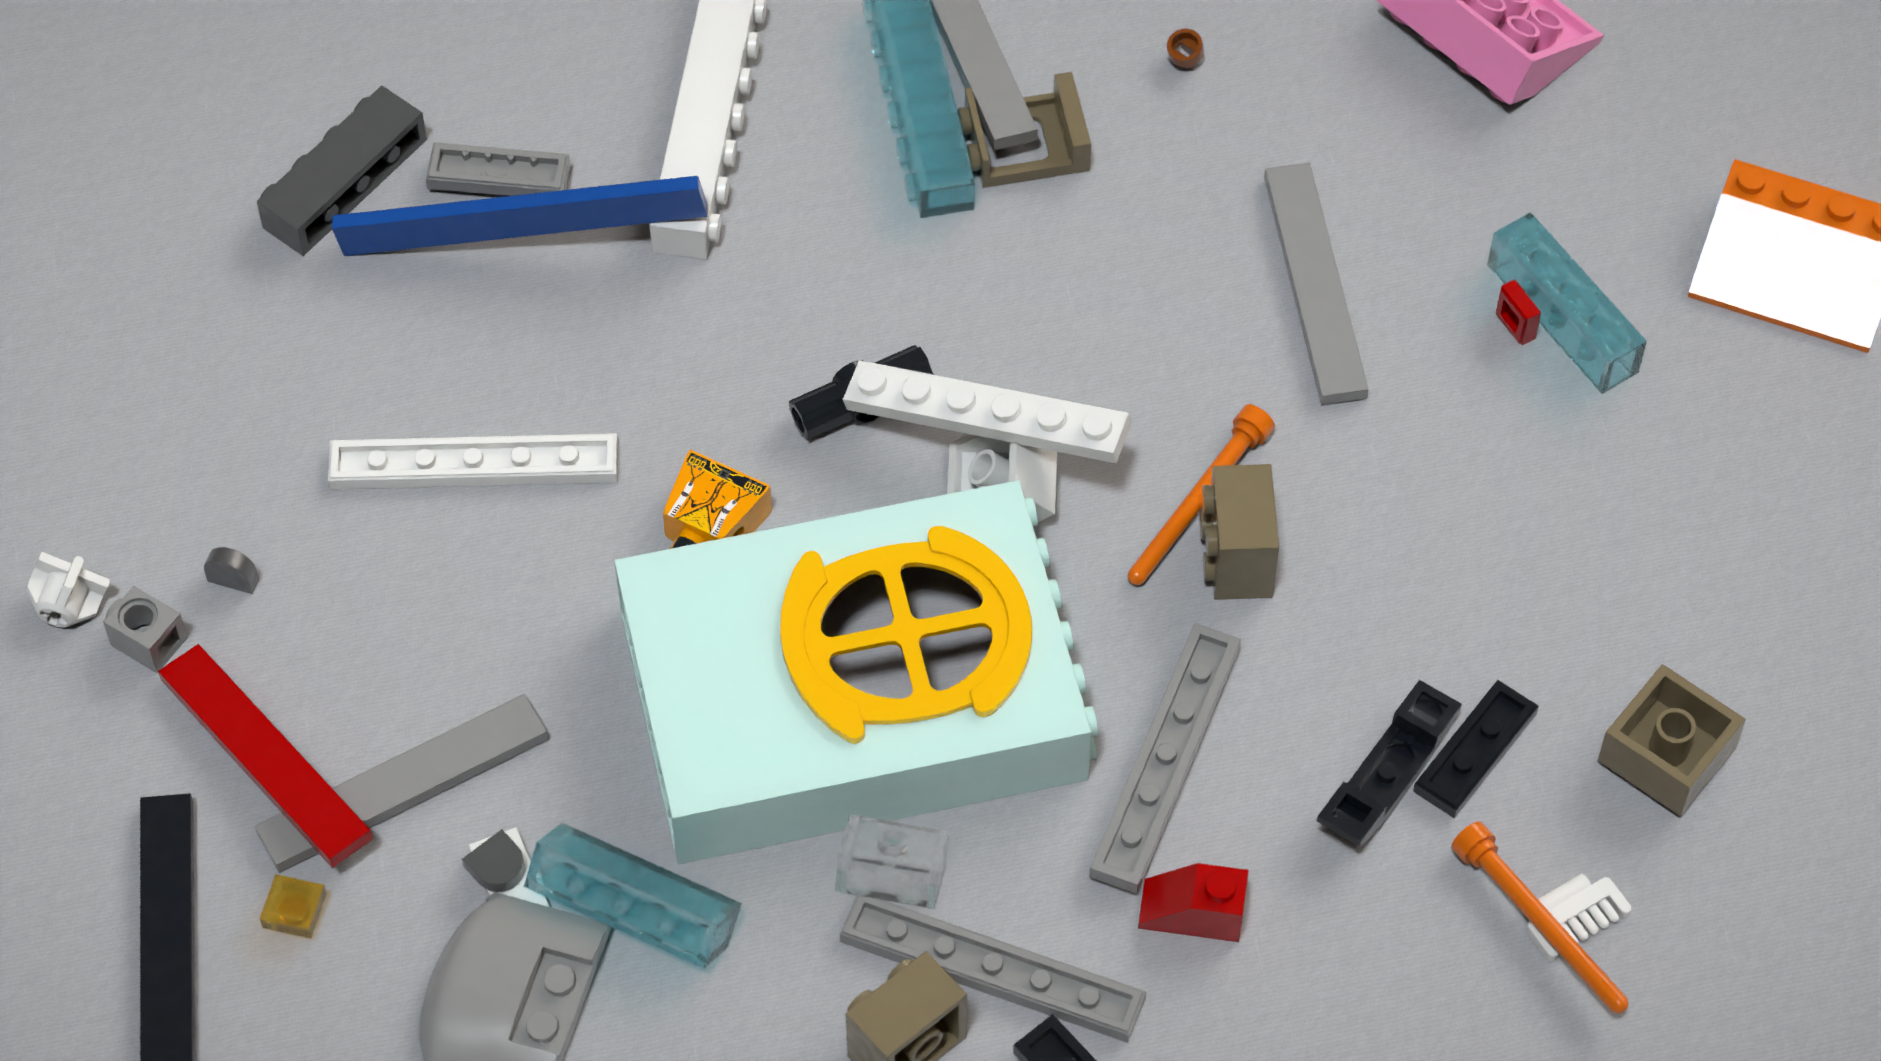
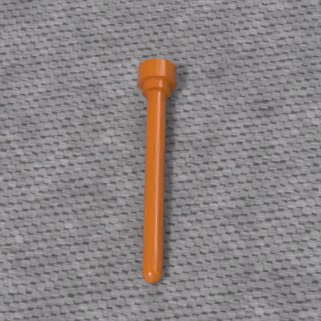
(1250, 428)
(1477, 846)

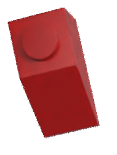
(1195, 902)

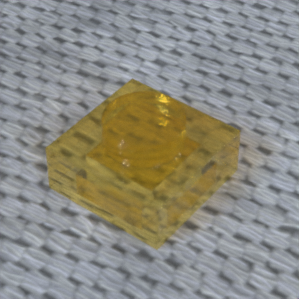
(293, 906)

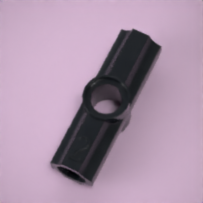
(824, 406)

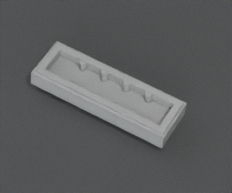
(495, 170)

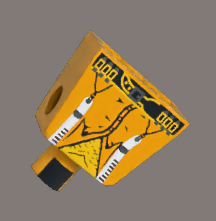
(713, 502)

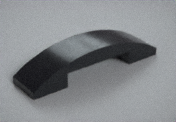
(1392, 765)

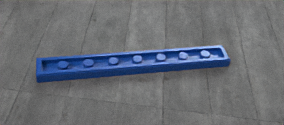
(520, 215)

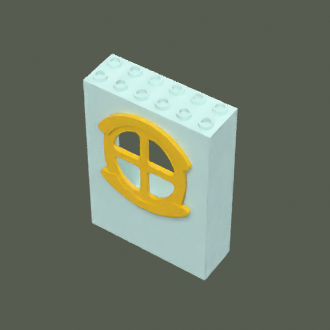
(775, 747)

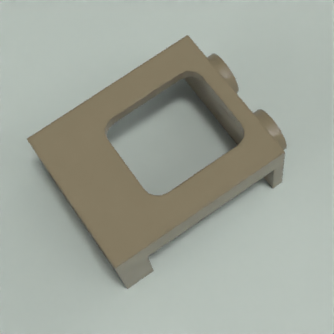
(1062, 129)

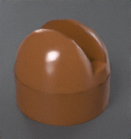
(1190, 42)

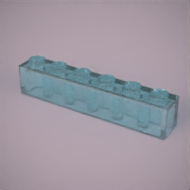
(921, 106)

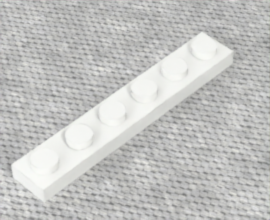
(987, 411)

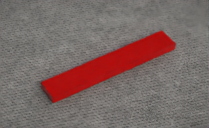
(265, 756)

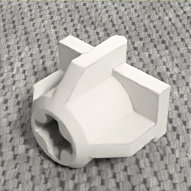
(64, 591)

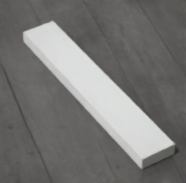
(473, 461)

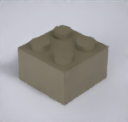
(1240, 532)
(1671, 739)
(909, 1017)

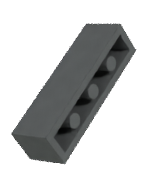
(341, 169)

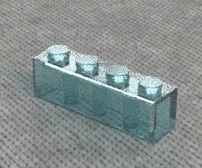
(1569, 301)
(632, 895)

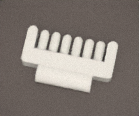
(1573, 901)

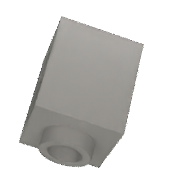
(150, 645)

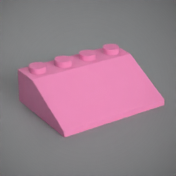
(1501, 43)

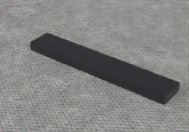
(167, 929)

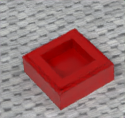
(1518, 312)

